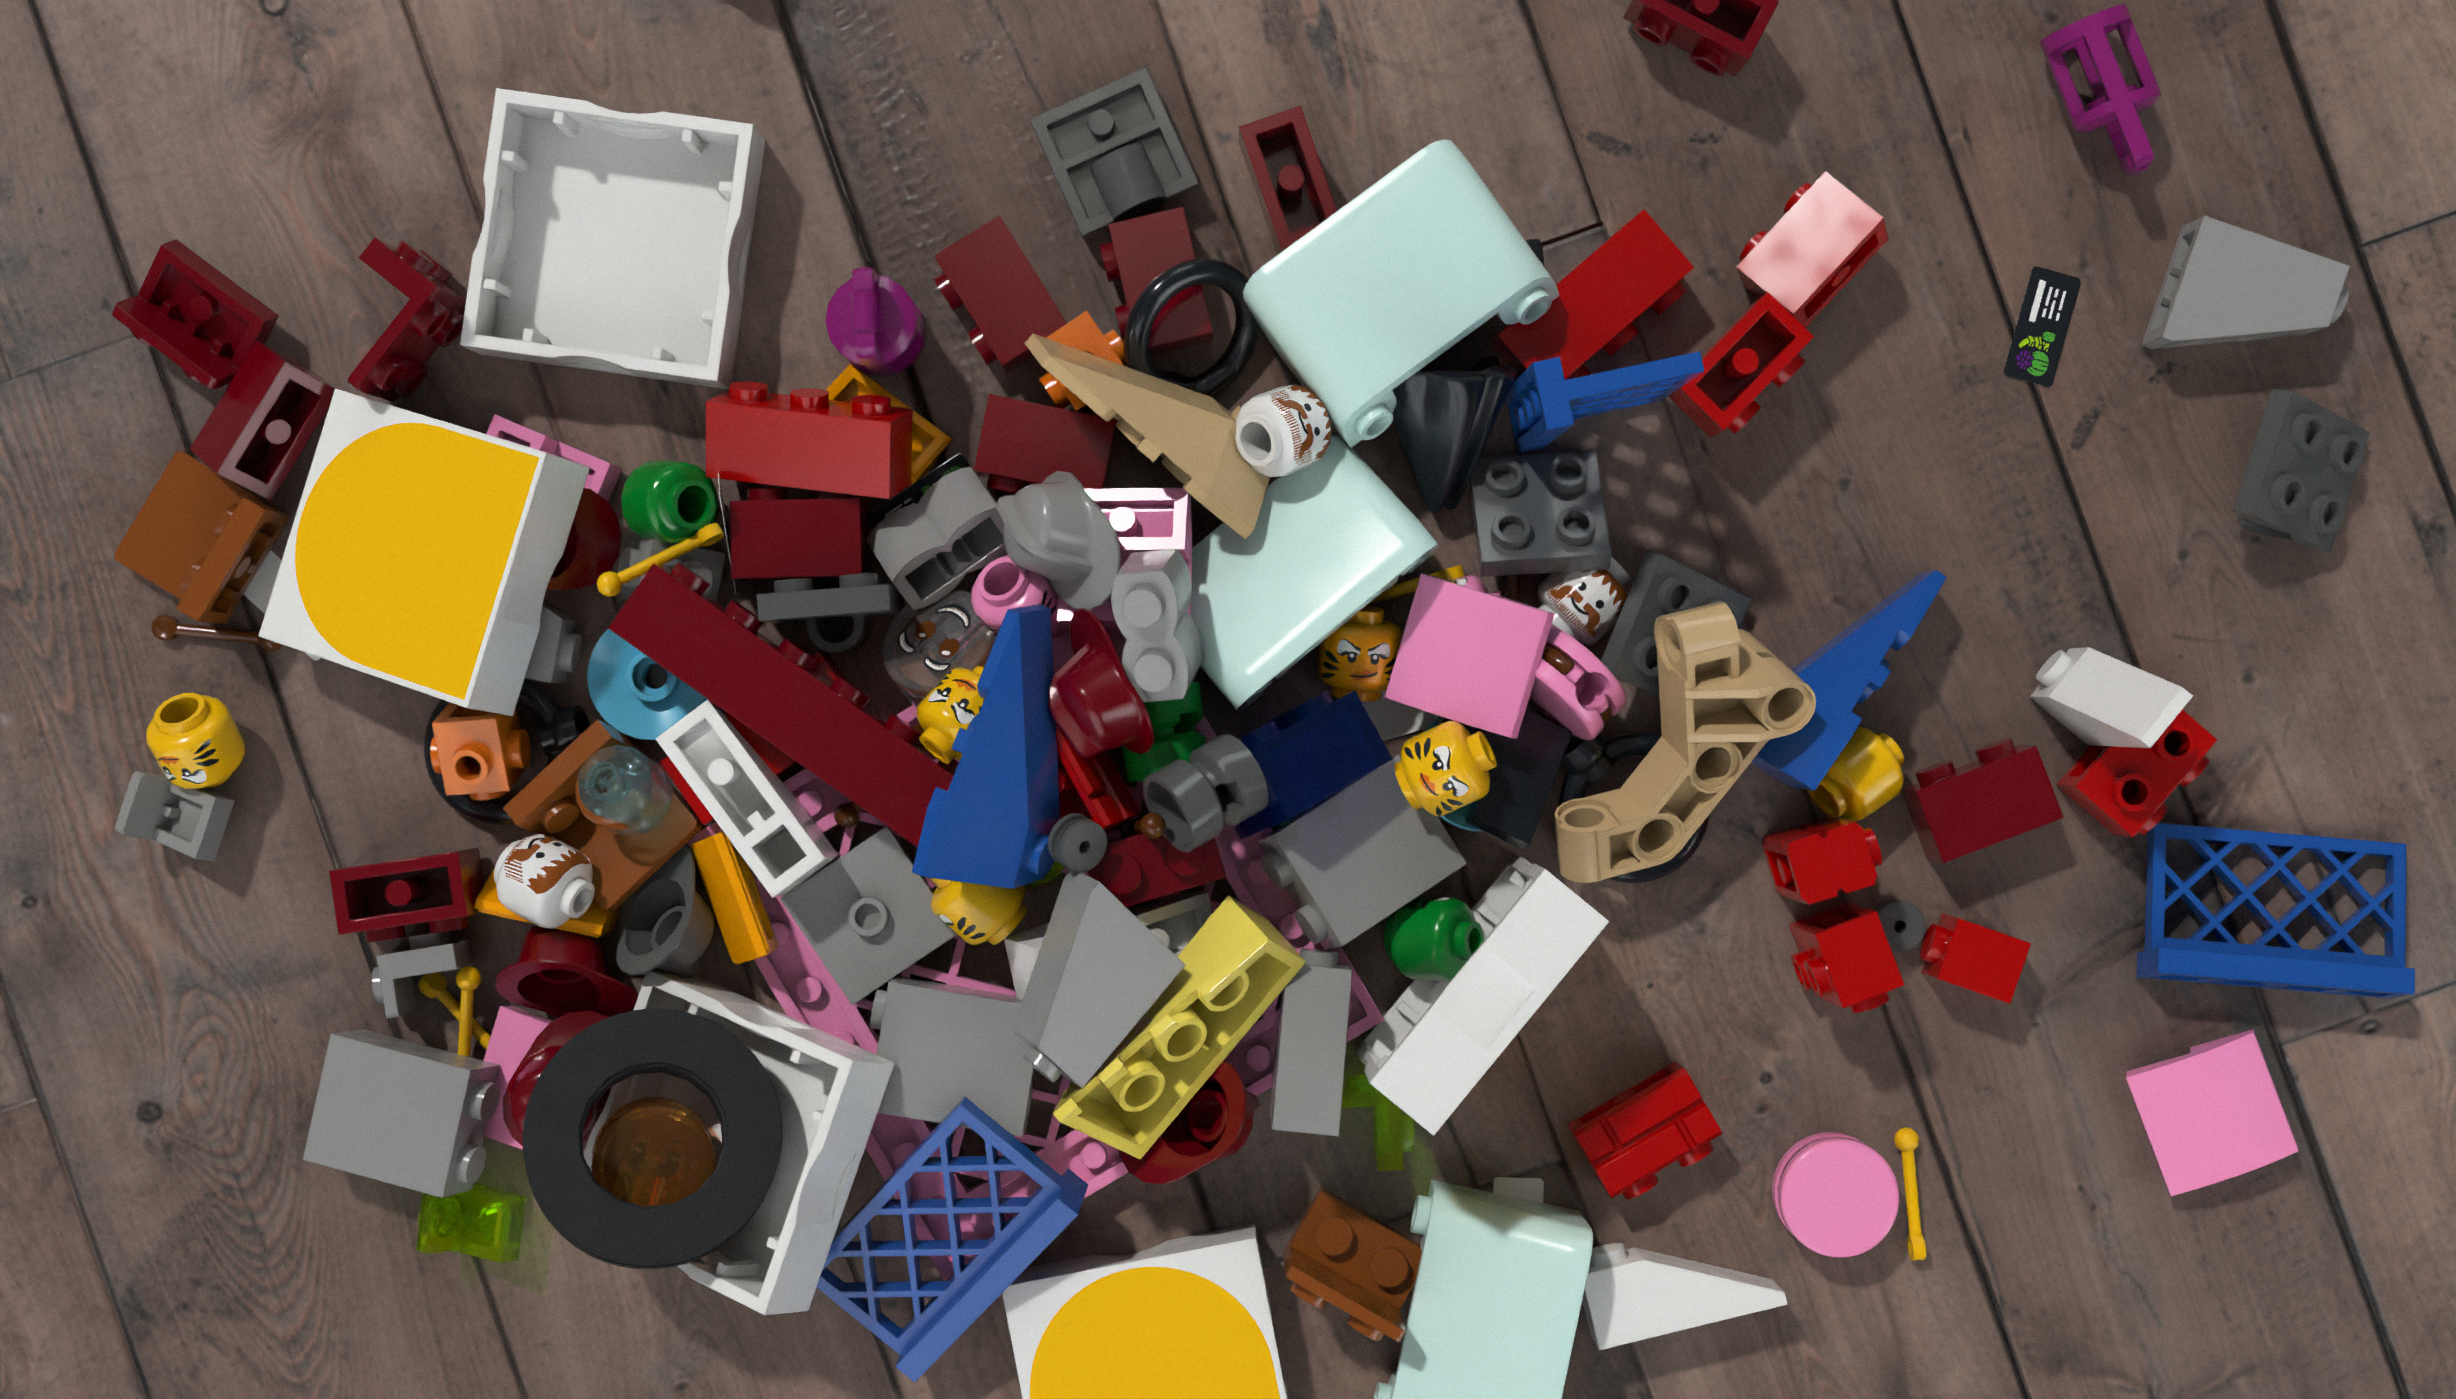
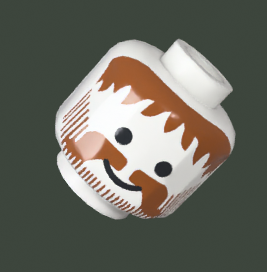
(1283, 430)
(1585, 601)
(544, 880)

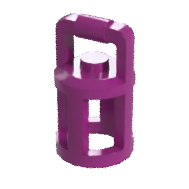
(2114, 103)
(875, 324)

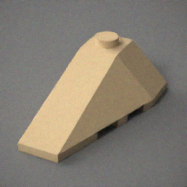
(1167, 421)

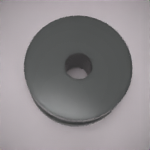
(1077, 842)
(1911, 924)

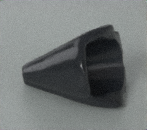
(1446, 423)

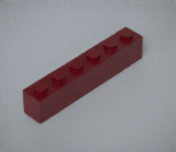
(783, 698)

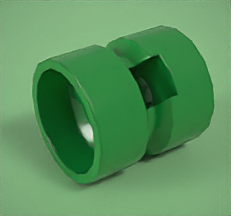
(1173, 734)

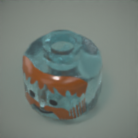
(630, 794)

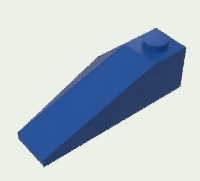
(1843, 675)

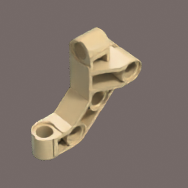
(1717, 711)

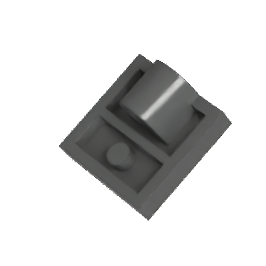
(1114, 153)
(2300, 472)
(1539, 514)
(1658, 590)
(807, 601)

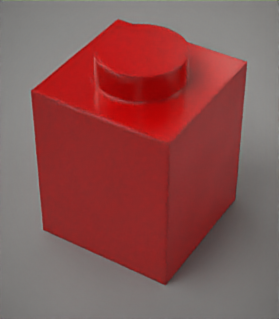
(1973, 957)

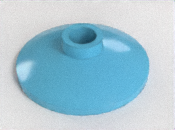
(624, 696)

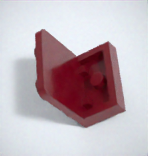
(427, 320)

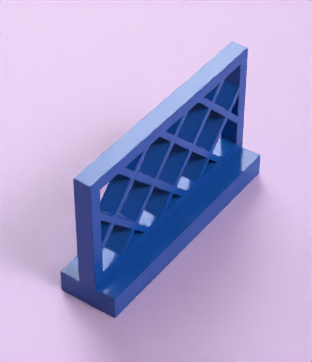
(1546, 404)
(2272, 966)
(994, 1260)

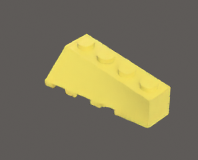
(1227, 983)

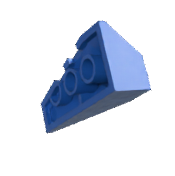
(1006, 786)

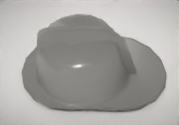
(1063, 537)

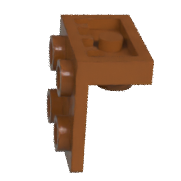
(201, 538)
(617, 861)
(1353, 1264)

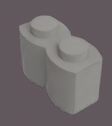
(940, 538)
(1151, 612)

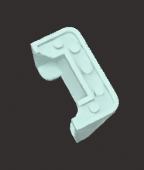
(1395, 286)
(1314, 560)
(1491, 1297)

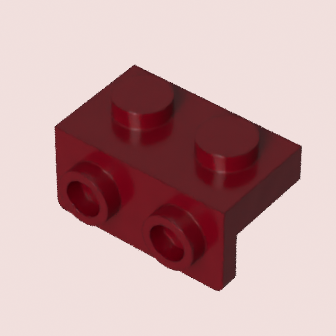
(195, 316)

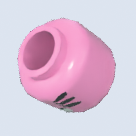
(1006, 587)

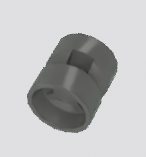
(1210, 790)

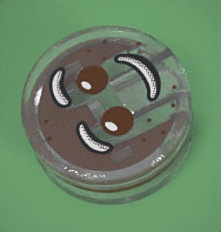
(932, 642)

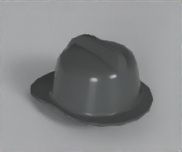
(665, 922)

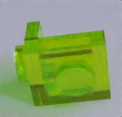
(1391, 1130)
(473, 1223)

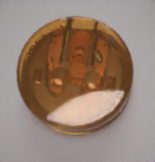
(653, 1152)

